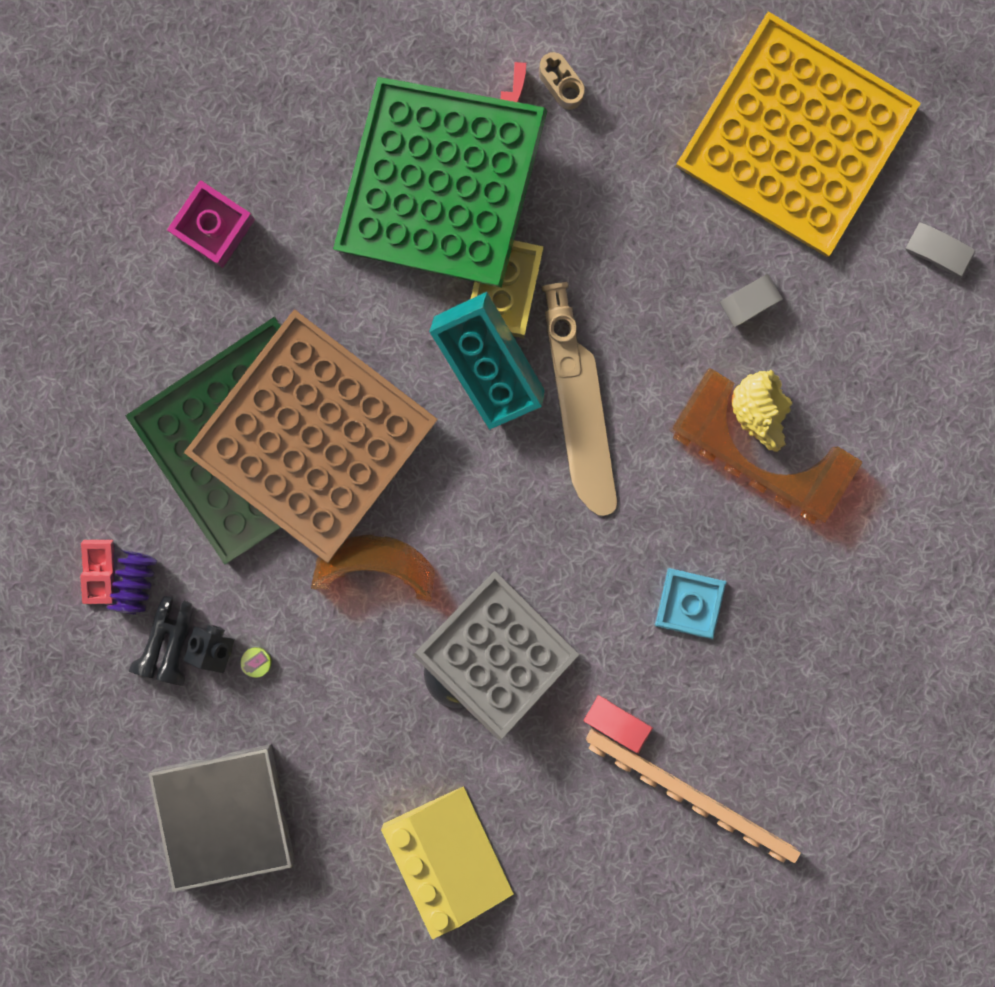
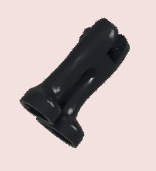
(169, 669)

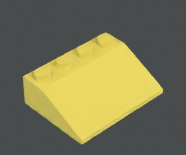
(447, 862)

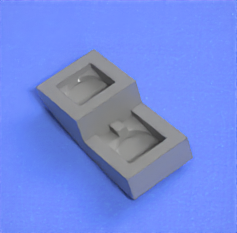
(940, 249)

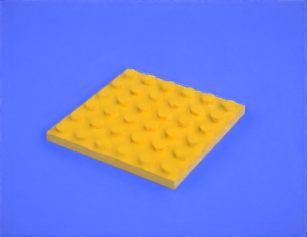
(798, 134)

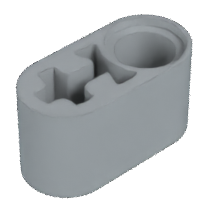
(751, 300)

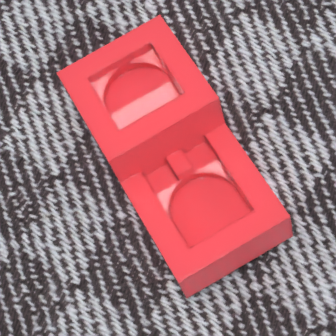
(518, 83)
(97, 571)
(618, 724)

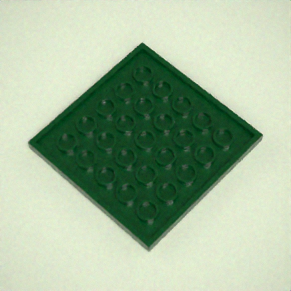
(173, 421)

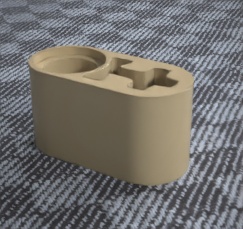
(564, 70)

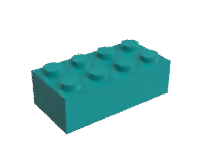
(487, 360)

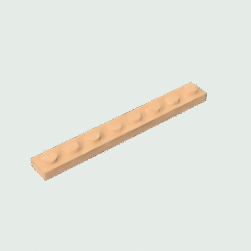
(702, 803)

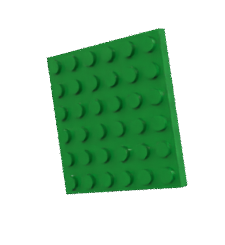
(440, 180)

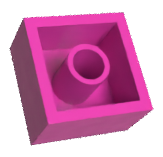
(211, 224)

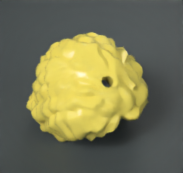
(762, 408)

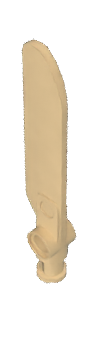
(580, 408)

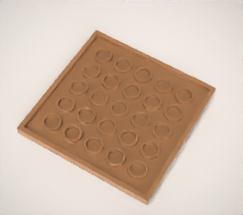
(311, 436)

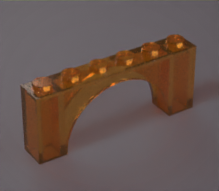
(810, 491)

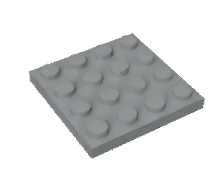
(496, 655)

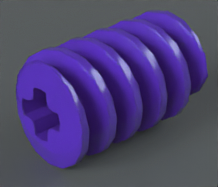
(132, 583)

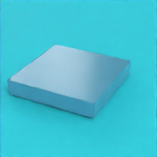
(690, 603)

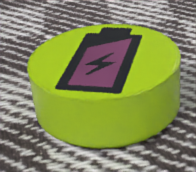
(256, 662)

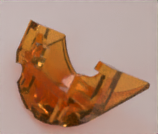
(379, 555)

